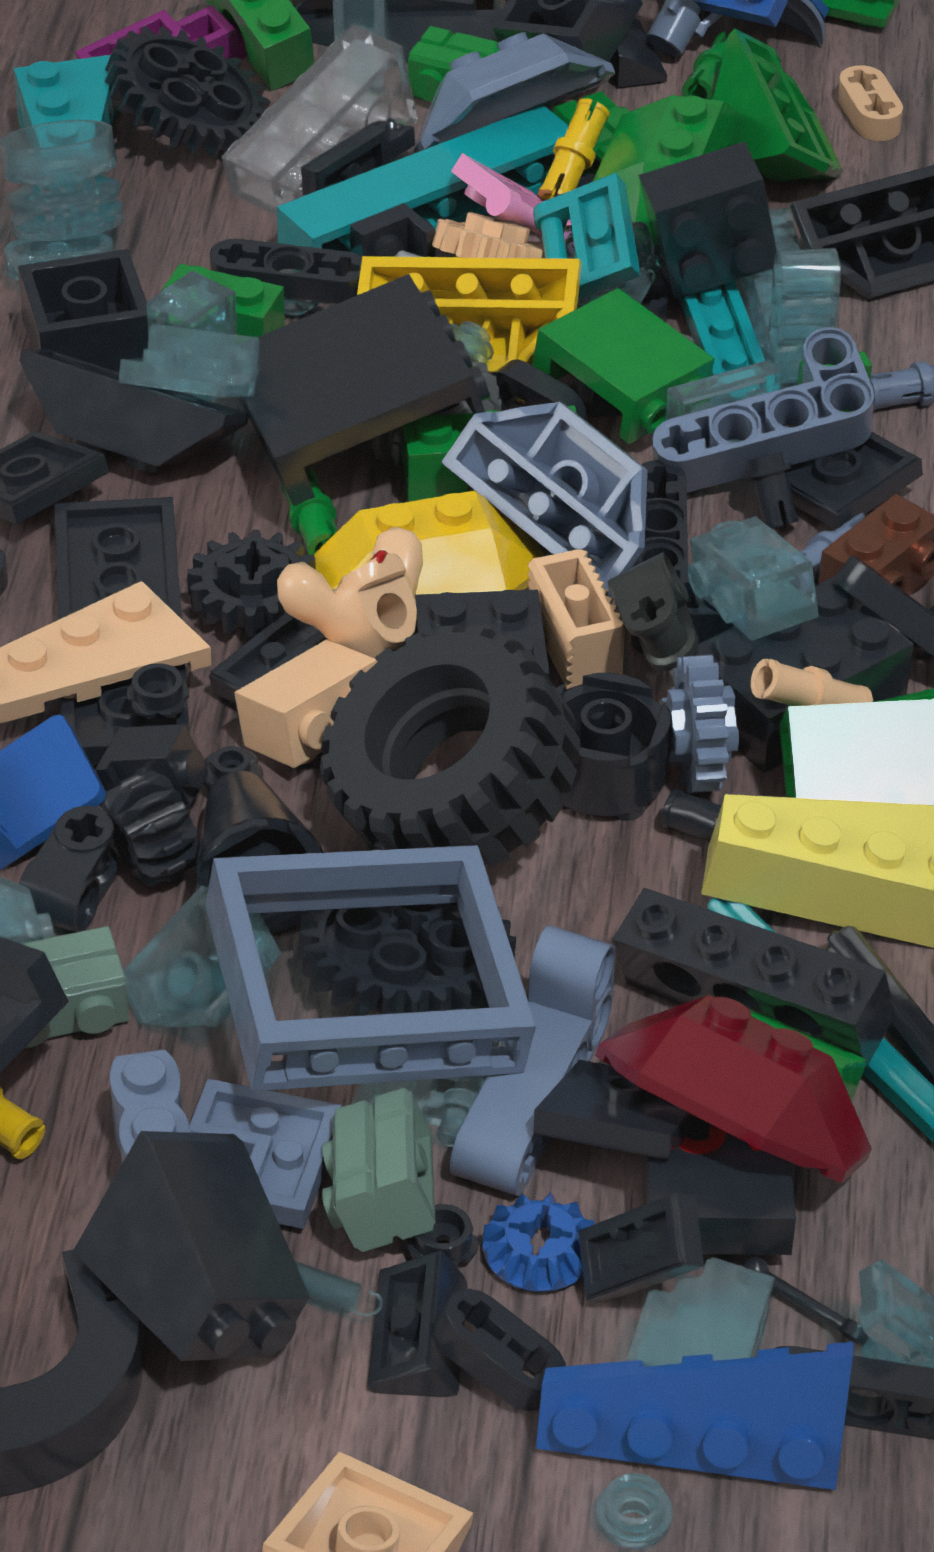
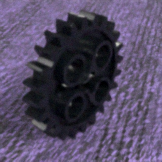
(184, 90)
(393, 958)

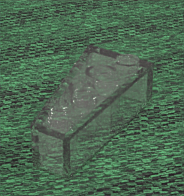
(346, 89)

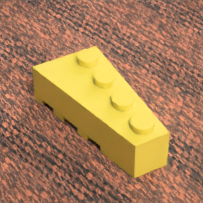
(828, 862)

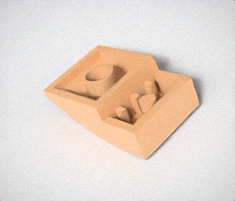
(368, 1511)

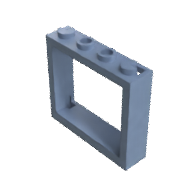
(367, 1046)

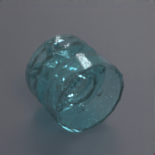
(61, 180)

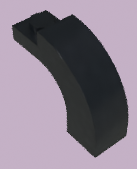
(82, 1402)

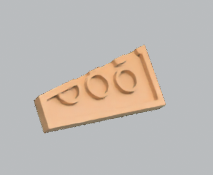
(95, 650)

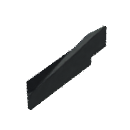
(407, 20)

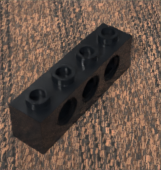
(699, 953)

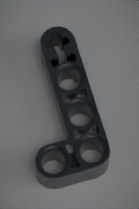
(668, 534)

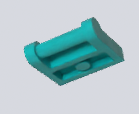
(599, 229)

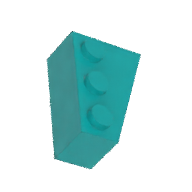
(64, 92)

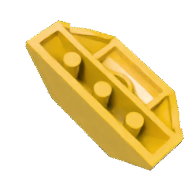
(499, 294)
(463, 541)

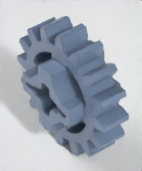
(701, 723)

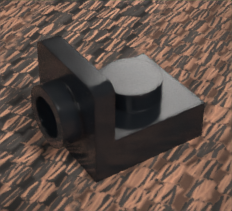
(392, 232)

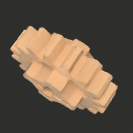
(485, 238)

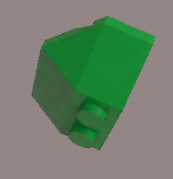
(773, 114)
(662, 136)

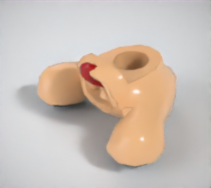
(370, 606)

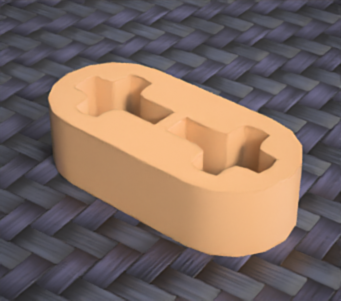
(870, 103)

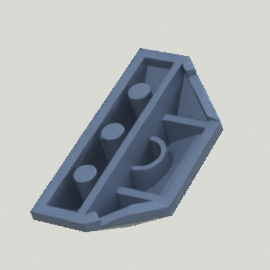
(508, 83)
(557, 482)

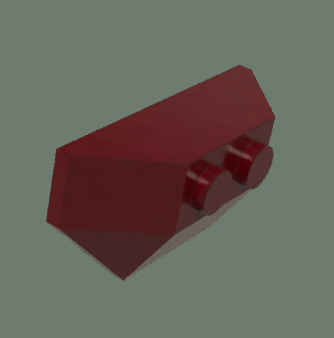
(746, 1081)

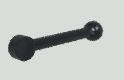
(847, 1327)

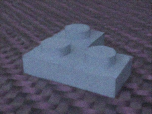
(281, 1138)

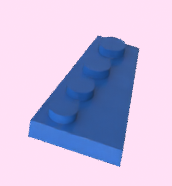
(732, 1417)

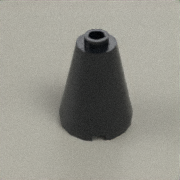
(250, 820)

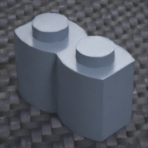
(145, 1097)

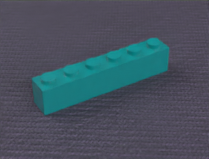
(513, 147)

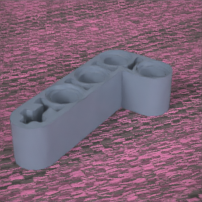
(701, 439)
(571, 1009)

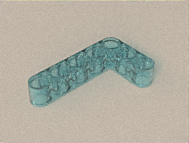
(792, 297)

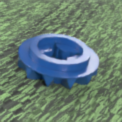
(510, 1250)

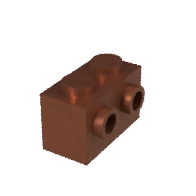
(891, 540)

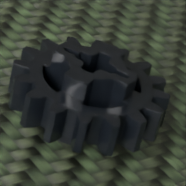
(240, 580)

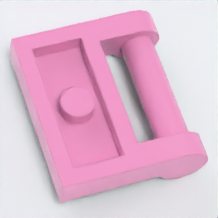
(497, 193)

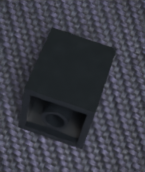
(196, 1248)

